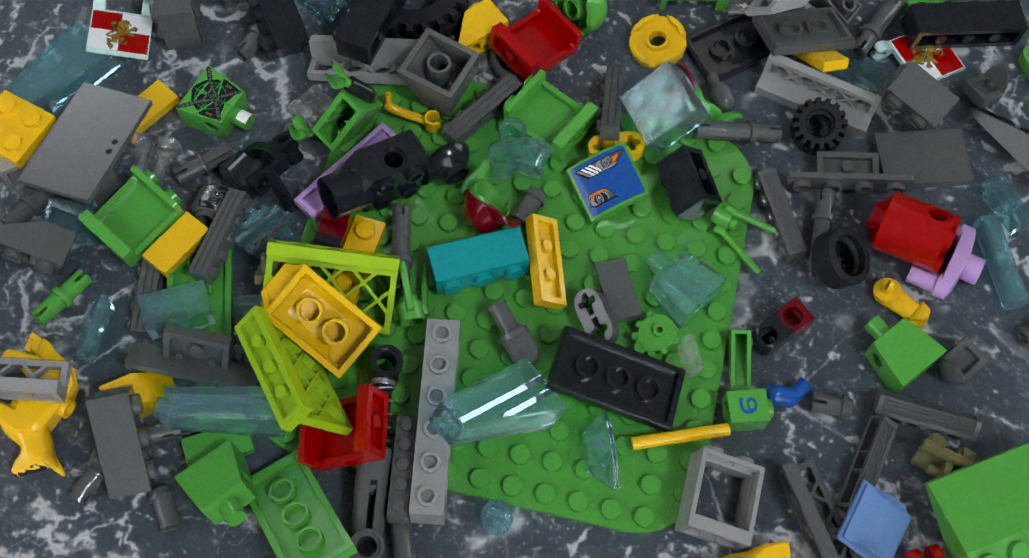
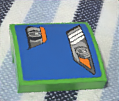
(607, 182)

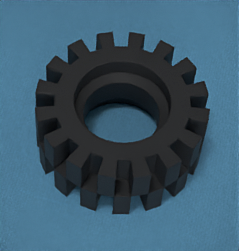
(828, 111)

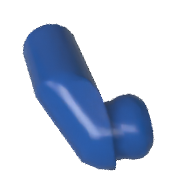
(788, 396)

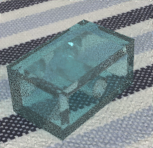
(180, 305)

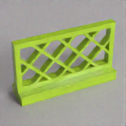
(339, 259)
(290, 377)

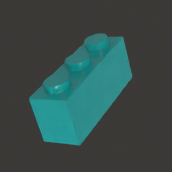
(478, 260)

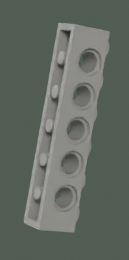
(432, 452)

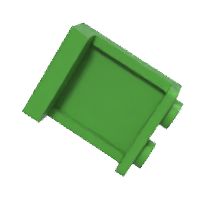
(551, 115)
(134, 216)

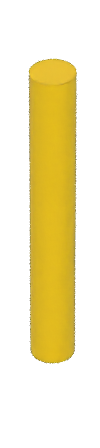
(680, 436)

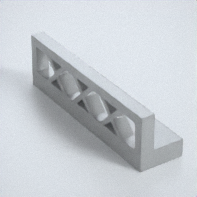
(390, 56)
(792, 91)
(31, 387)

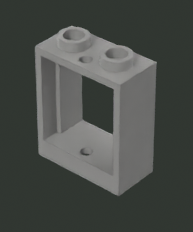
(752, 475)

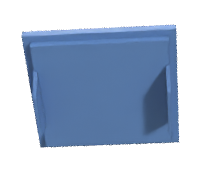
(874, 523)

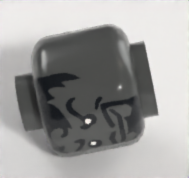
(208, 202)

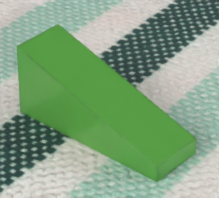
(739, 359)

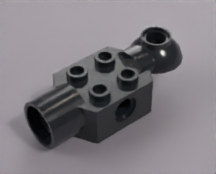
(390, 172)

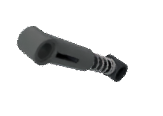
(374, 477)

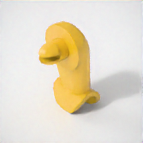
(892, 296)

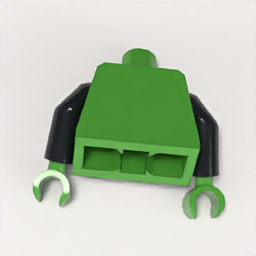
(345, 116)

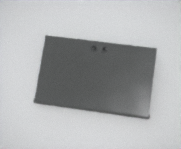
(83, 142)

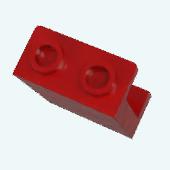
(536, 40)
(364, 444)

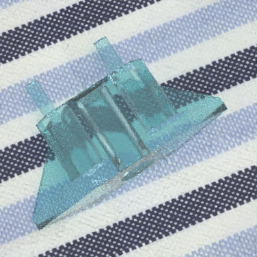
(601, 452)

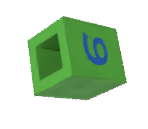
(747, 409)

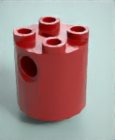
(912, 230)

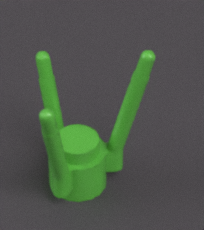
(729, 217)
(409, 310)

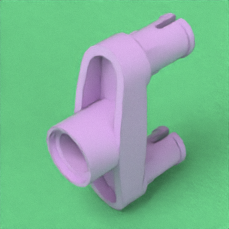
(961, 266)

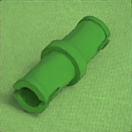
(61, 297)

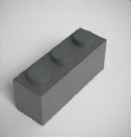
(122, 441)

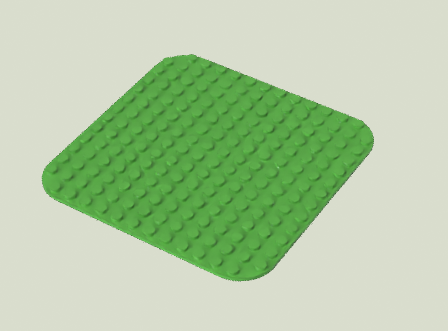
(547, 466)

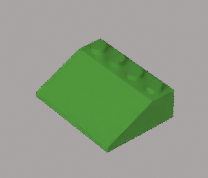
(985, 506)

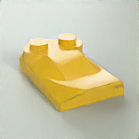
(318, 317)

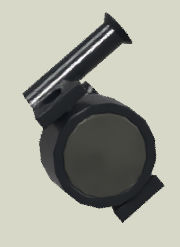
(244, 174)

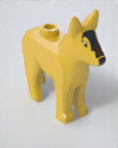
(32, 422)

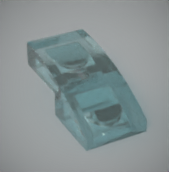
(863, 74)

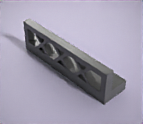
(806, 513)

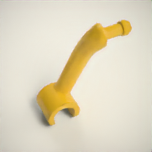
(431, 115)

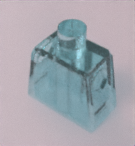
(683, 285)

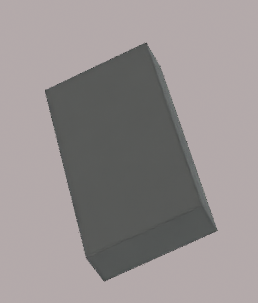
(618, 289)

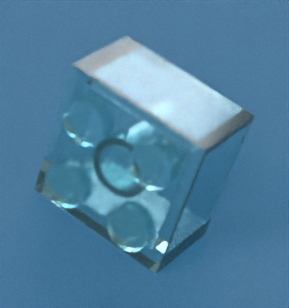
(664, 106)

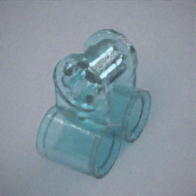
(520, 152)

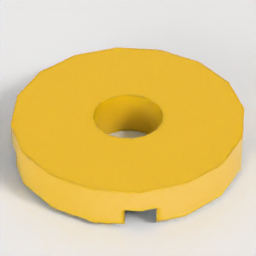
(654, 26)

